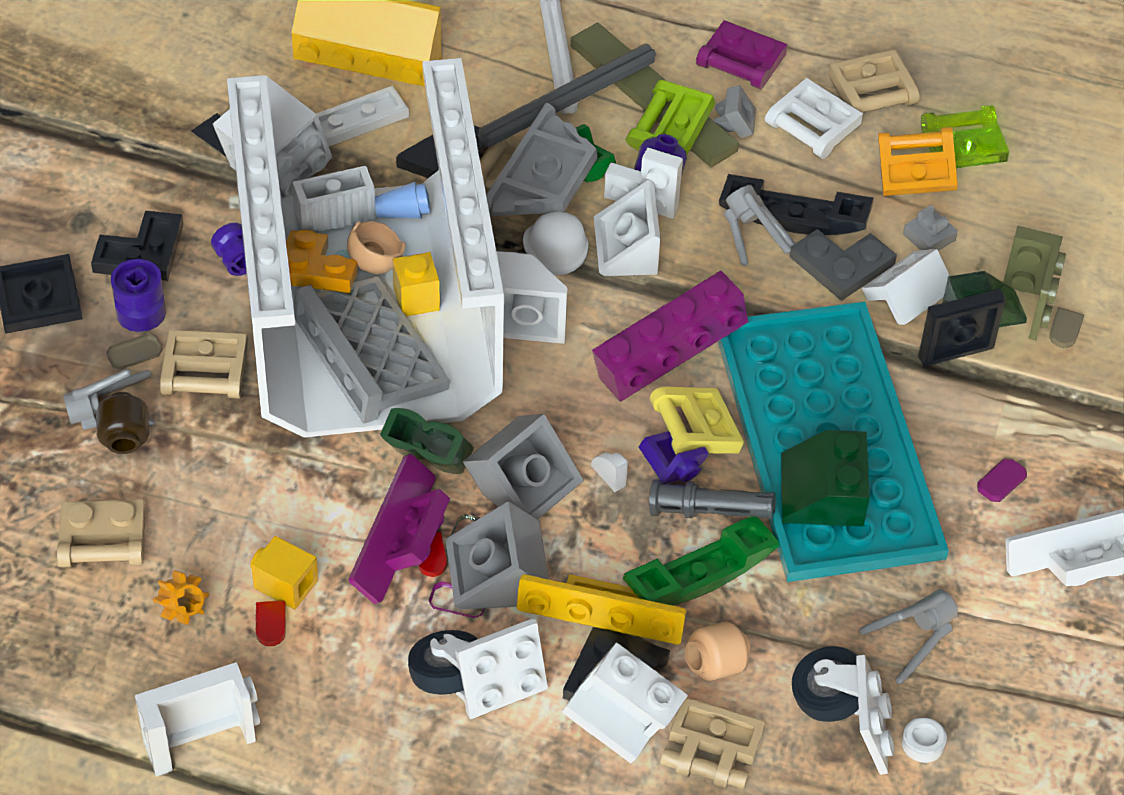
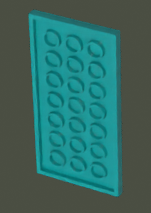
(819, 374)

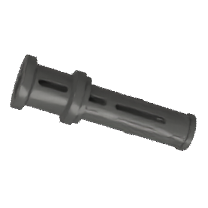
(692, 500)

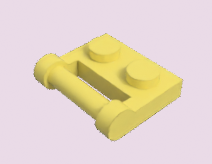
(706, 415)

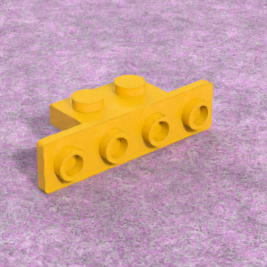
(601, 606)

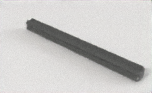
(567, 94)

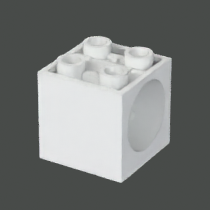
(297, 138)

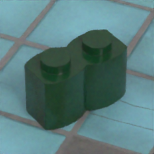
(431, 441)

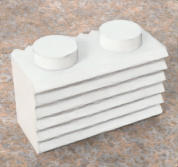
(334, 199)

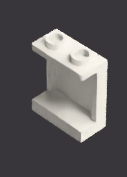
(624, 702)
(195, 710)

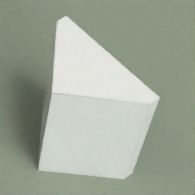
(629, 234)

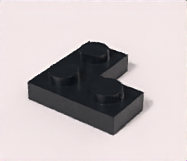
(155, 242)

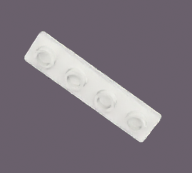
(1071, 550)

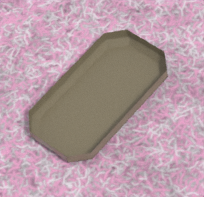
(134, 351)

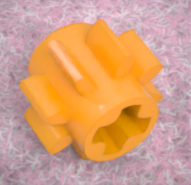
(172, 599)

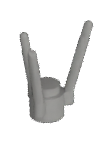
(748, 206)
(83, 402)
(929, 613)

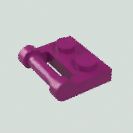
(742, 53)

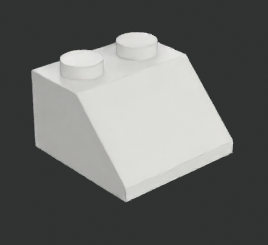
(532, 299)

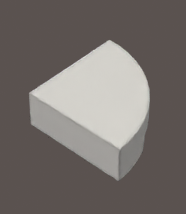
(611, 469)

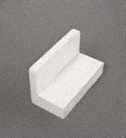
(910, 285)

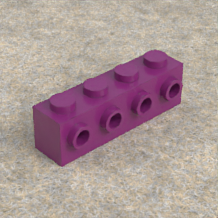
(670, 335)

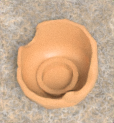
(374, 246)

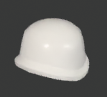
(557, 242)

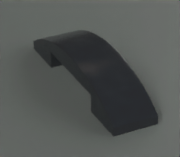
(804, 214)

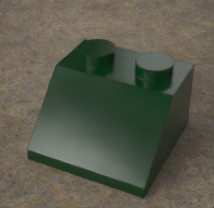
(826, 480)

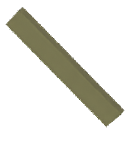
(600, 47)

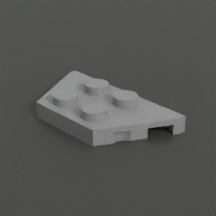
(542, 169)

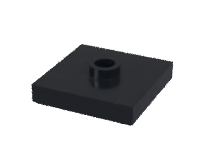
(38, 294)
(961, 327)

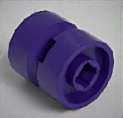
(138, 295)

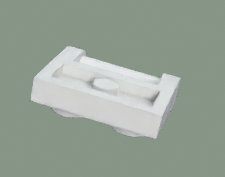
(820, 110)

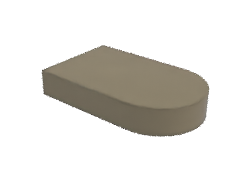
(1065, 328)

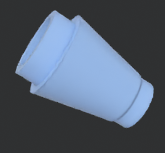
(403, 202)

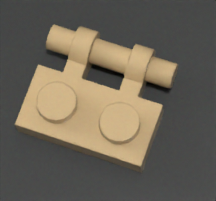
(717, 732)

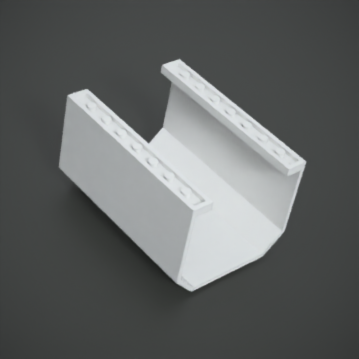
(458, 232)

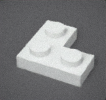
(658, 167)

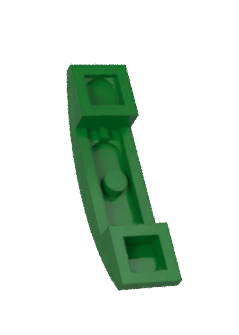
(706, 568)

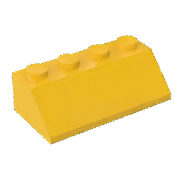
(369, 36)

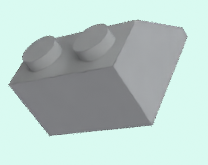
(524, 466)
(493, 555)

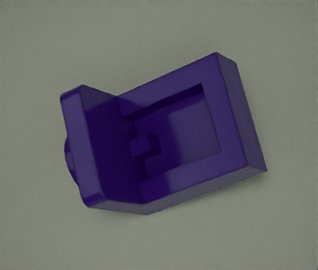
(668, 465)

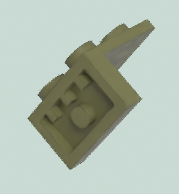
(1031, 270)

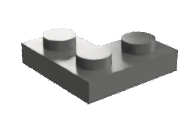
(842, 270)

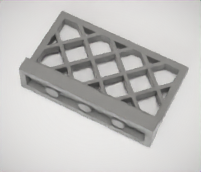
(338, 351)

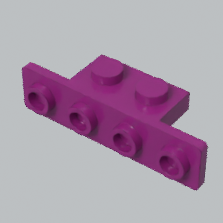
(400, 530)

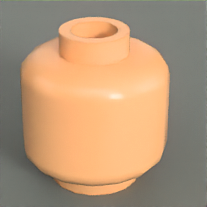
(717, 651)

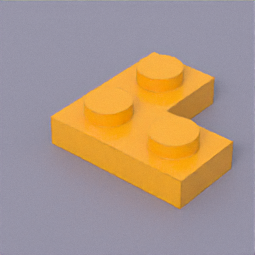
(312, 267)

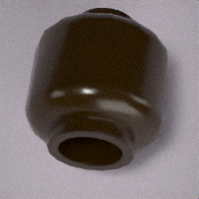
(122, 423)

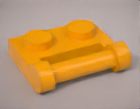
(918, 171)

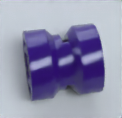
(230, 247)

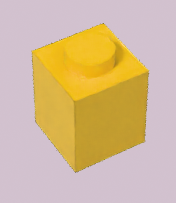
(416, 284)
(284, 572)

